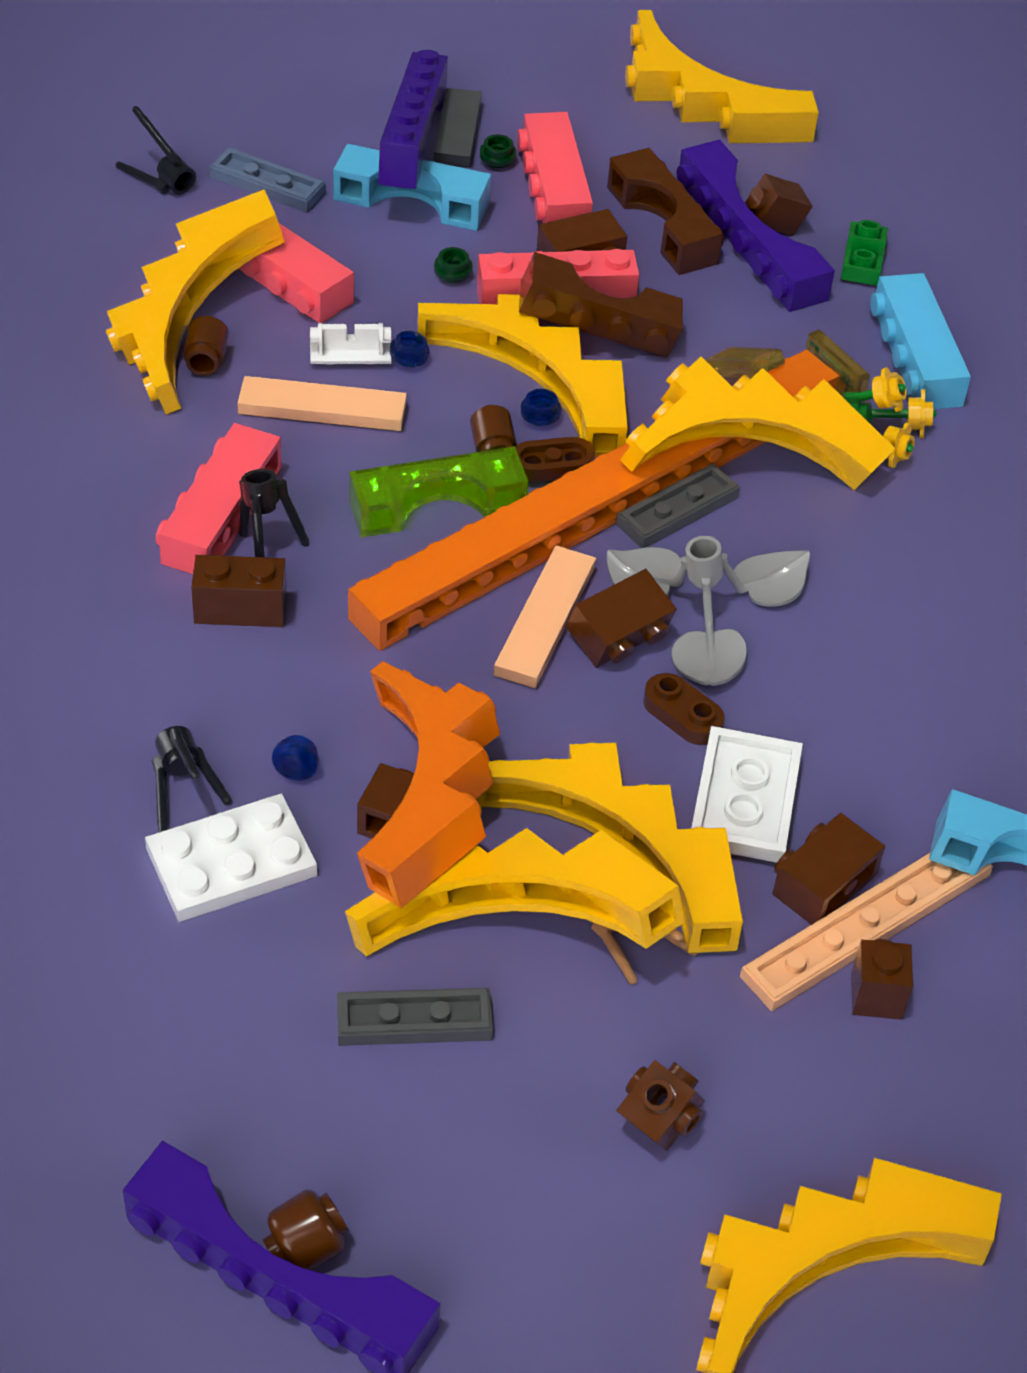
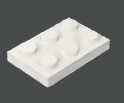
(749, 790)
(230, 857)

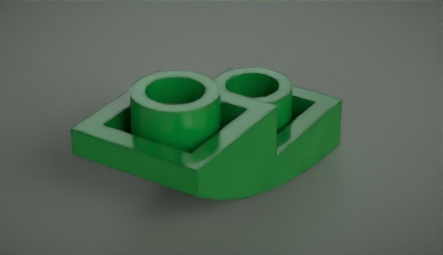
(864, 252)

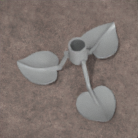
(768, 578)

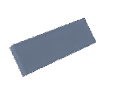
(258, 174)

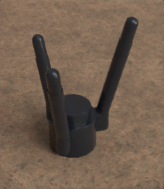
(171, 169)
(260, 495)
(180, 757)

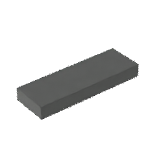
(457, 127)
(677, 505)
(414, 1016)

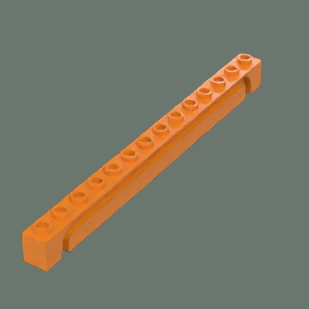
(527, 530)

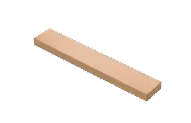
(836, 937)

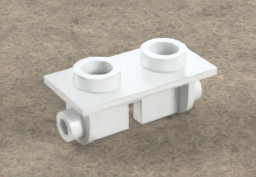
(333, 345)

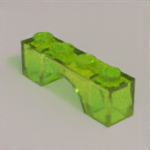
(388, 494)

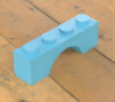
(455, 192)
(978, 833)

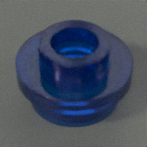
(409, 349)
(541, 407)
(299, 749)

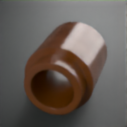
(205, 345)
(492, 428)

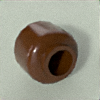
(306, 1230)

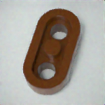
(553, 457)
(678, 707)

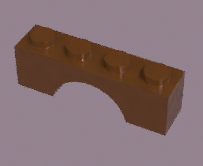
(645, 183)
(558, 294)

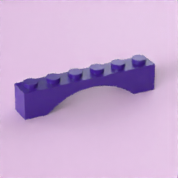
(409, 121)
(789, 268)
(370, 1316)

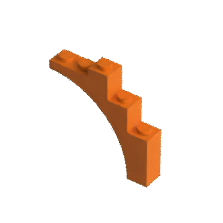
(440, 810)

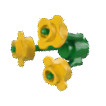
(889, 391)

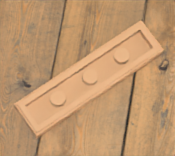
(322, 403)
(544, 617)

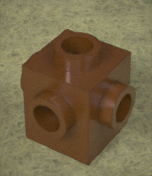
(645, 1108)

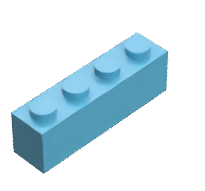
(920, 340)

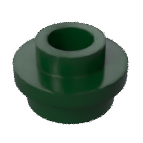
(498, 151)
(453, 265)

